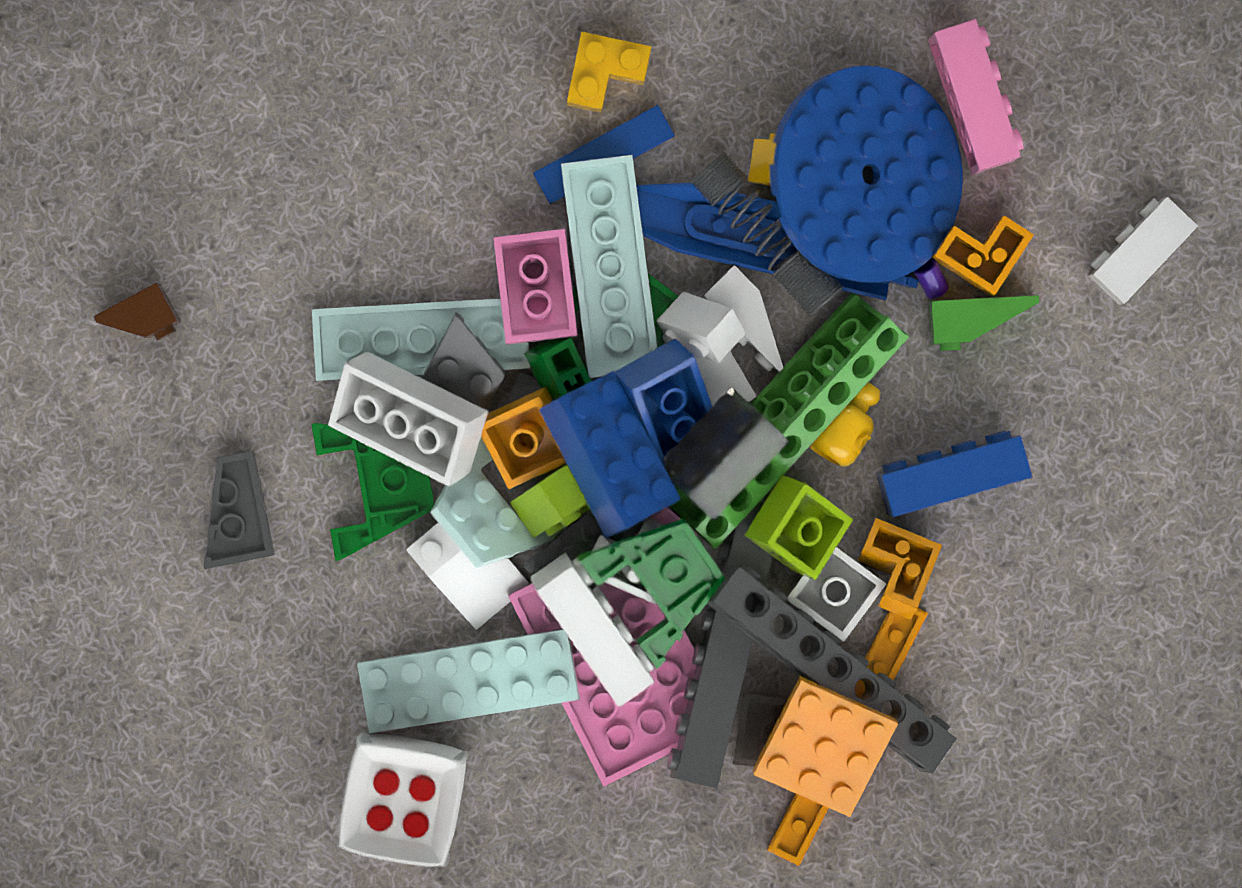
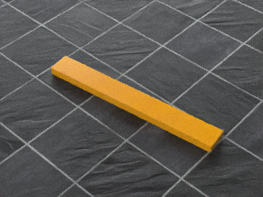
(884, 657)

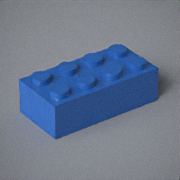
(609, 454)
(953, 475)

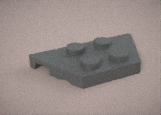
(464, 365)

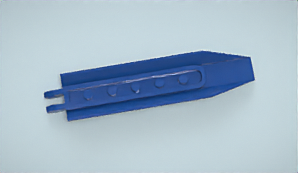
(689, 225)

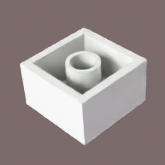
(837, 595)

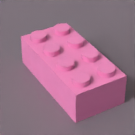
(974, 96)

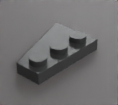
(238, 514)

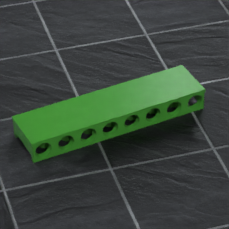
(806, 400)

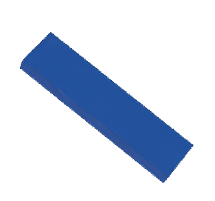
(629, 138)

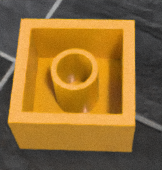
(521, 439)

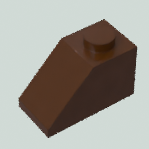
(142, 314)

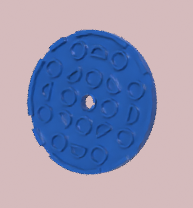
(817, 178)

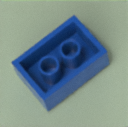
(666, 393)

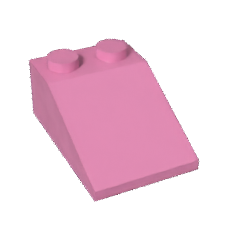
(535, 286)

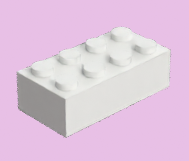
(407, 418)
(588, 623)

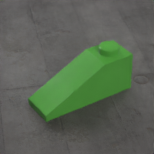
(967, 319)

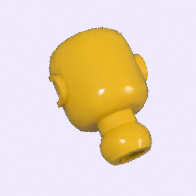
(849, 430)

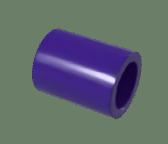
(932, 279)

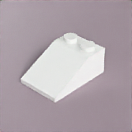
(472, 590)

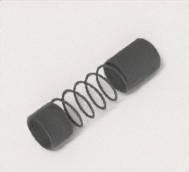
(798, 275)

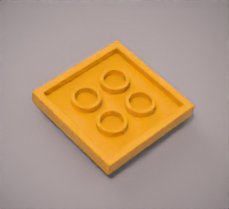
(825, 746)

